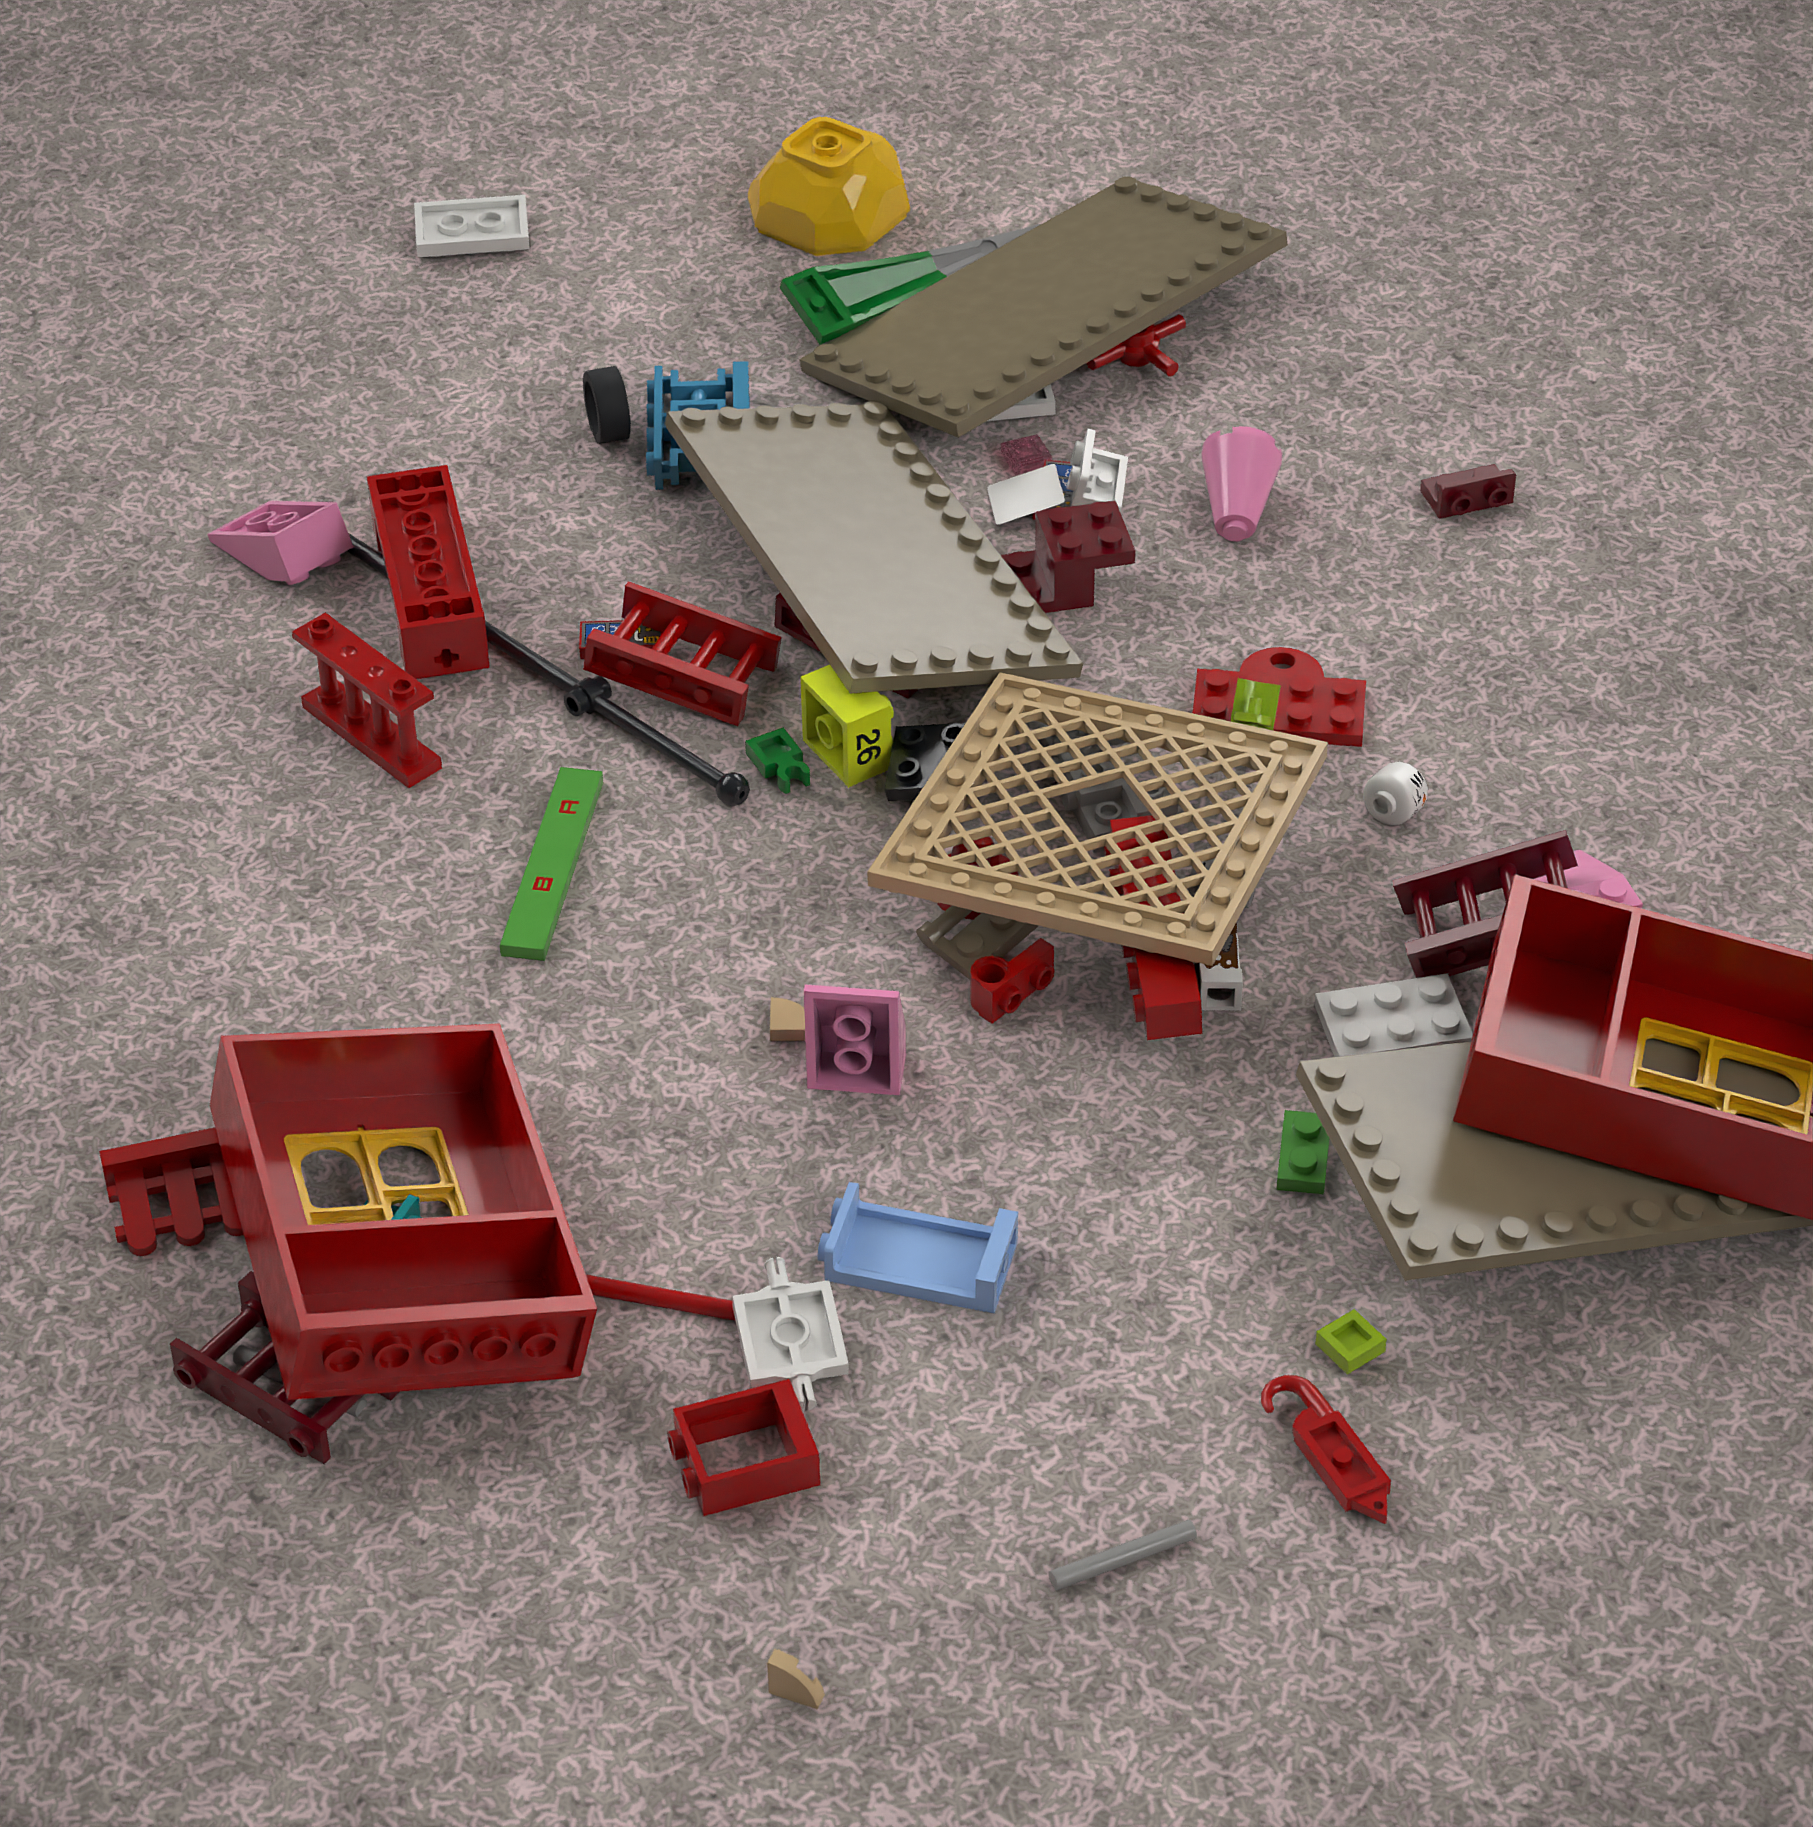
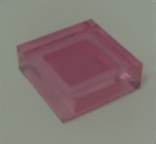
(1025, 454)

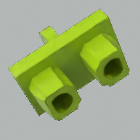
(1255, 703)

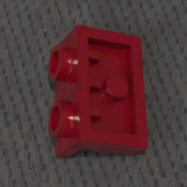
(1469, 490)

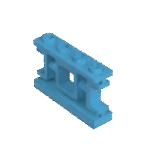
(686, 394)

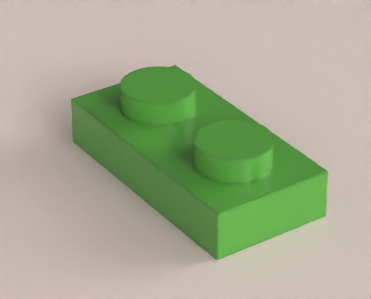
(1302, 1153)

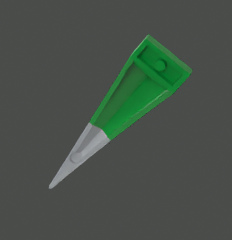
(850, 294)

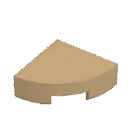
(786, 1020)
(790, 1682)

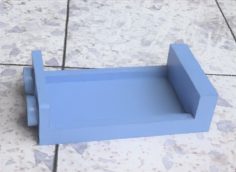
(918, 1253)

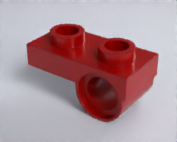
(1002, 985)

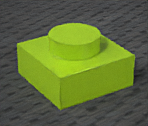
(1350, 1341)

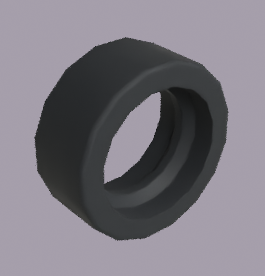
(606, 404)

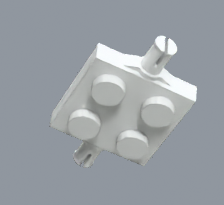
(790, 1333)

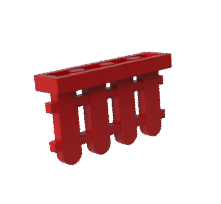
(172, 1167)

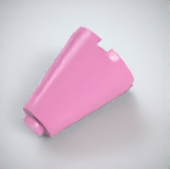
(1239, 478)

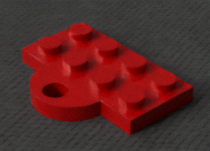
(1307, 700)

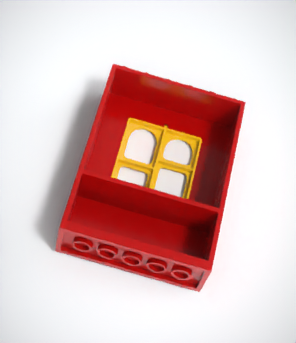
(1567, 1027)
(402, 1300)

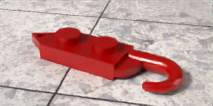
(1334, 1449)

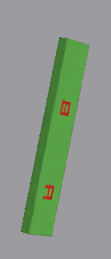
(551, 864)

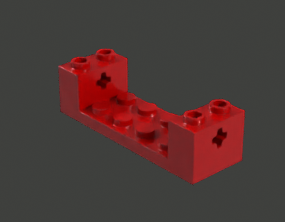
(428, 572)

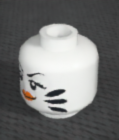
(1398, 791)

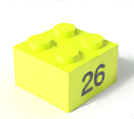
(846, 728)

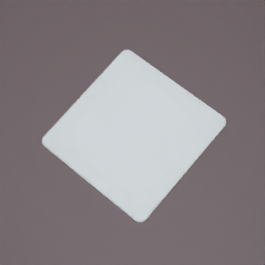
(1025, 494)

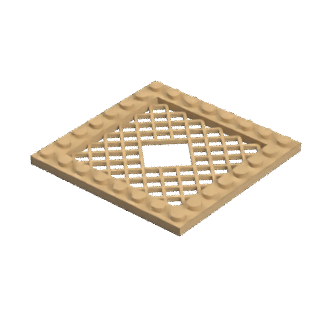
(1282, 764)

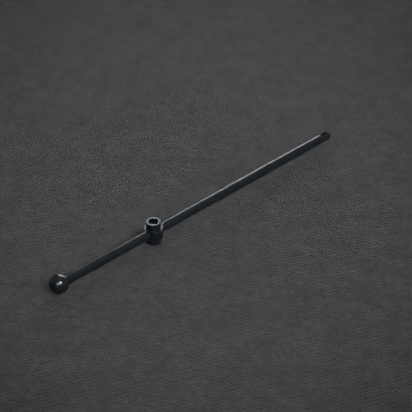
(592, 696)

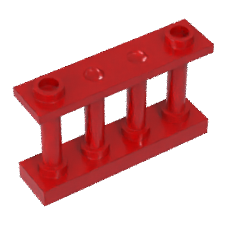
(673, 678)
(353, 718)

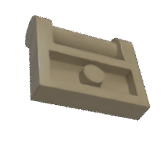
(980, 938)

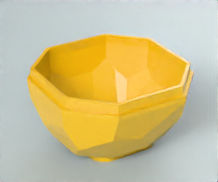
(829, 189)

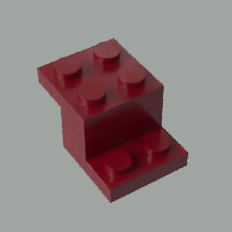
(1067, 552)

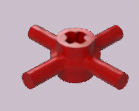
(1144, 348)

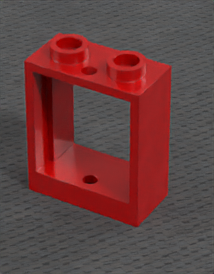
(736, 1415)

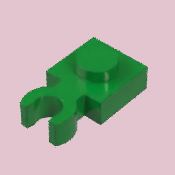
(780, 756)

